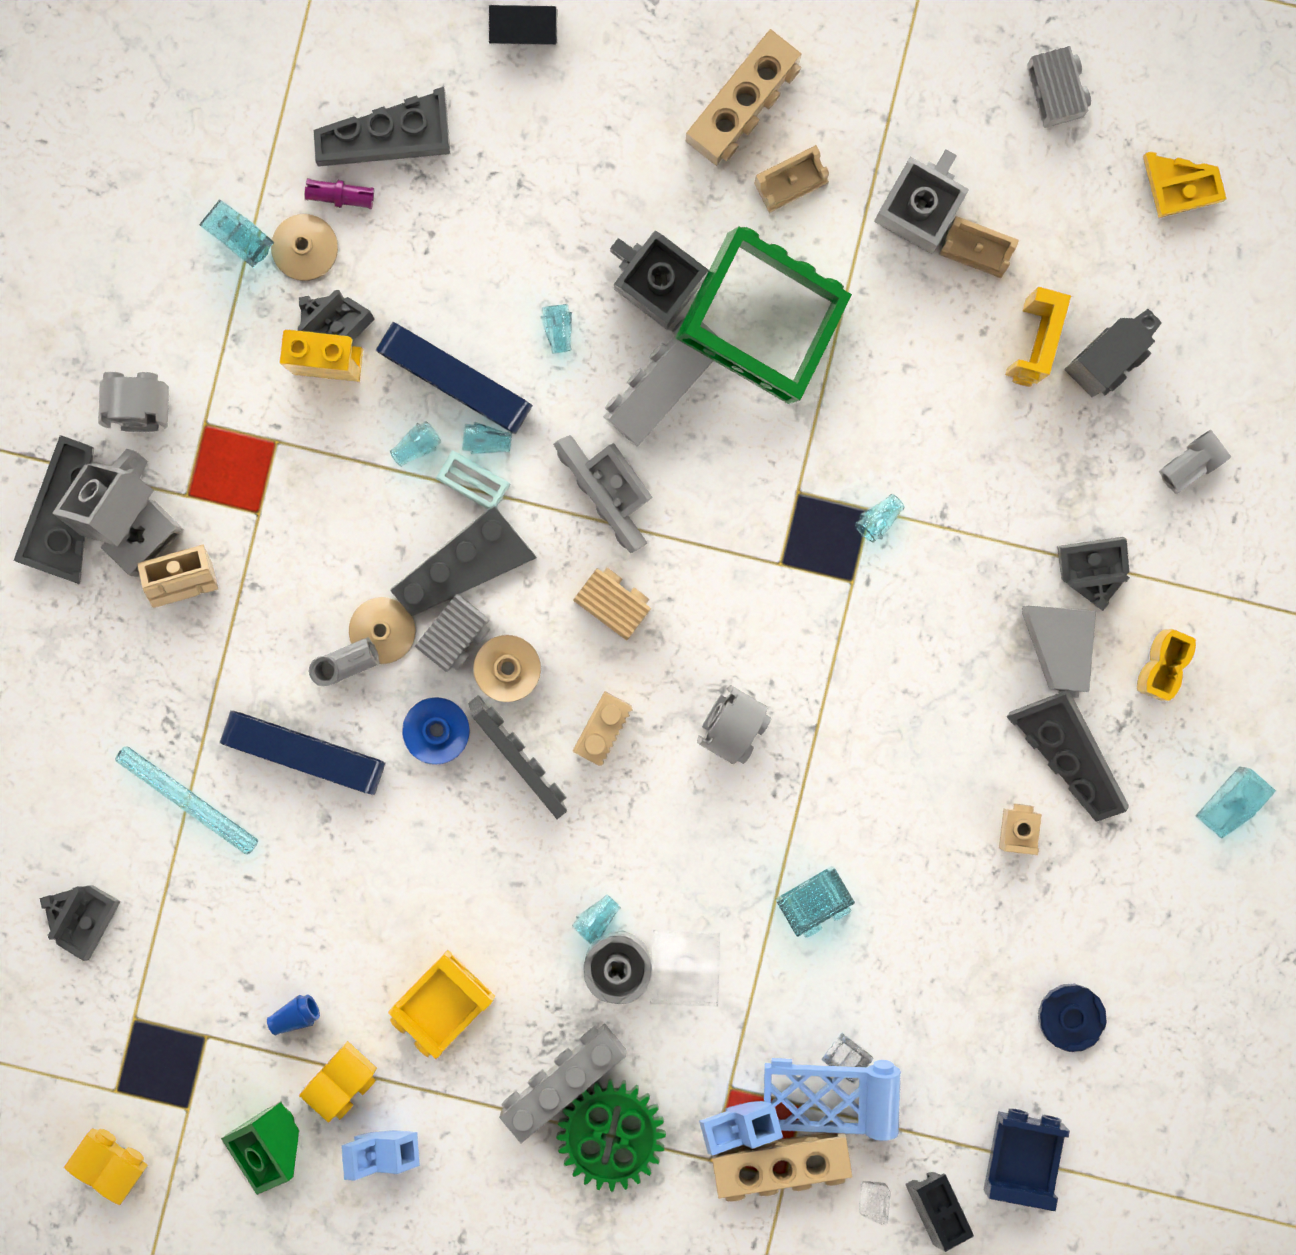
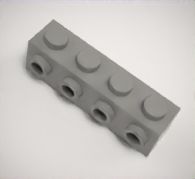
(656, 388)
(562, 1083)

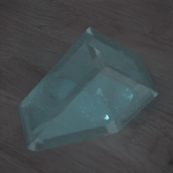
(237, 233)
(1235, 801)

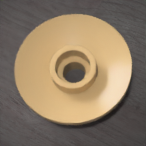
(312, 261)
(394, 617)
(489, 665)

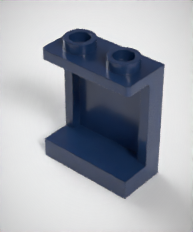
(1025, 1159)

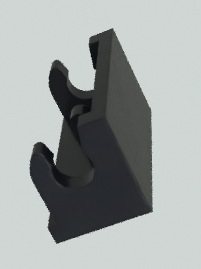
(523, 24)
(940, 1211)

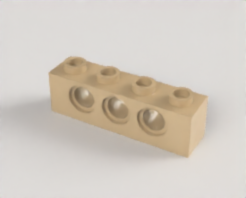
(770, 53)
(796, 1151)

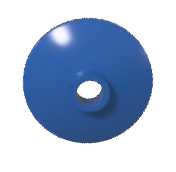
(418, 733)

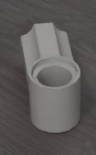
(1202, 457)
(345, 661)

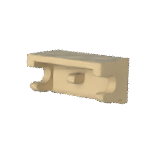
(791, 179)
(978, 247)

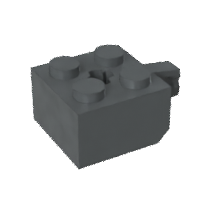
(653, 258)
(1114, 351)

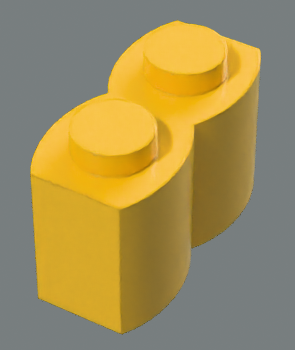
(1168, 657)
(338, 1082)
(106, 1165)

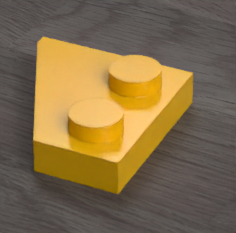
(1182, 185)

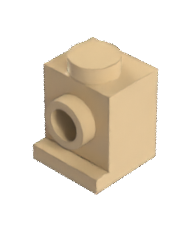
(1009, 836)

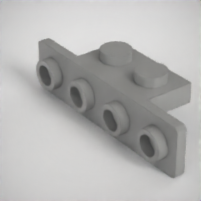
(611, 487)

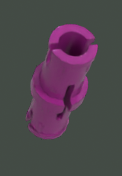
(339, 193)

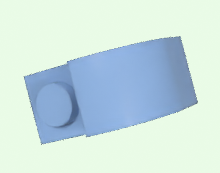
(741, 1124)
(380, 1152)

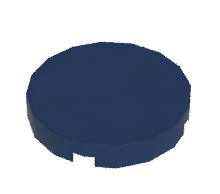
(1072, 1017)

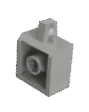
(925, 183)
(106, 499)

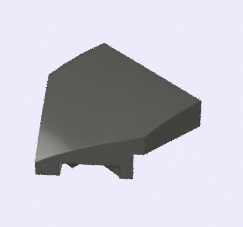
(334, 315)
(1095, 568)
(79, 918)

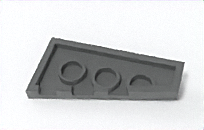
(392, 133)
(47, 540)
(469, 559)
(1068, 745)
(512, 749)

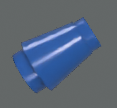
(295, 1015)

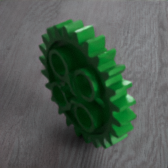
(640, 1141)

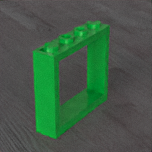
(737, 360)

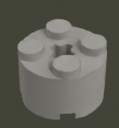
(133, 402)
(734, 725)
(614, 986)

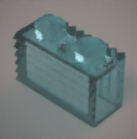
(815, 902)

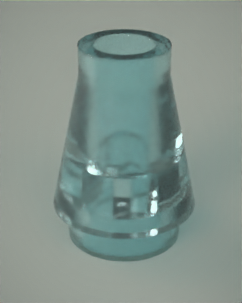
(558, 327)
(485, 439)
(416, 443)
(878, 519)
(595, 919)

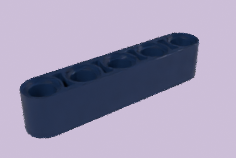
(454, 377)
(302, 752)

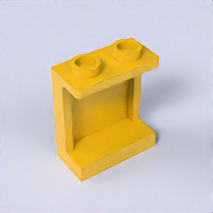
(1052, 308)
(321, 355)
(440, 1005)

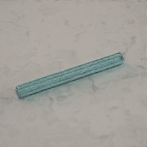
(186, 800)

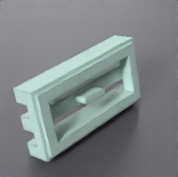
(498, 495)

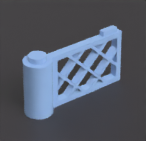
(876, 1092)

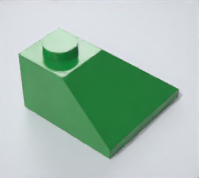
(265, 1148)

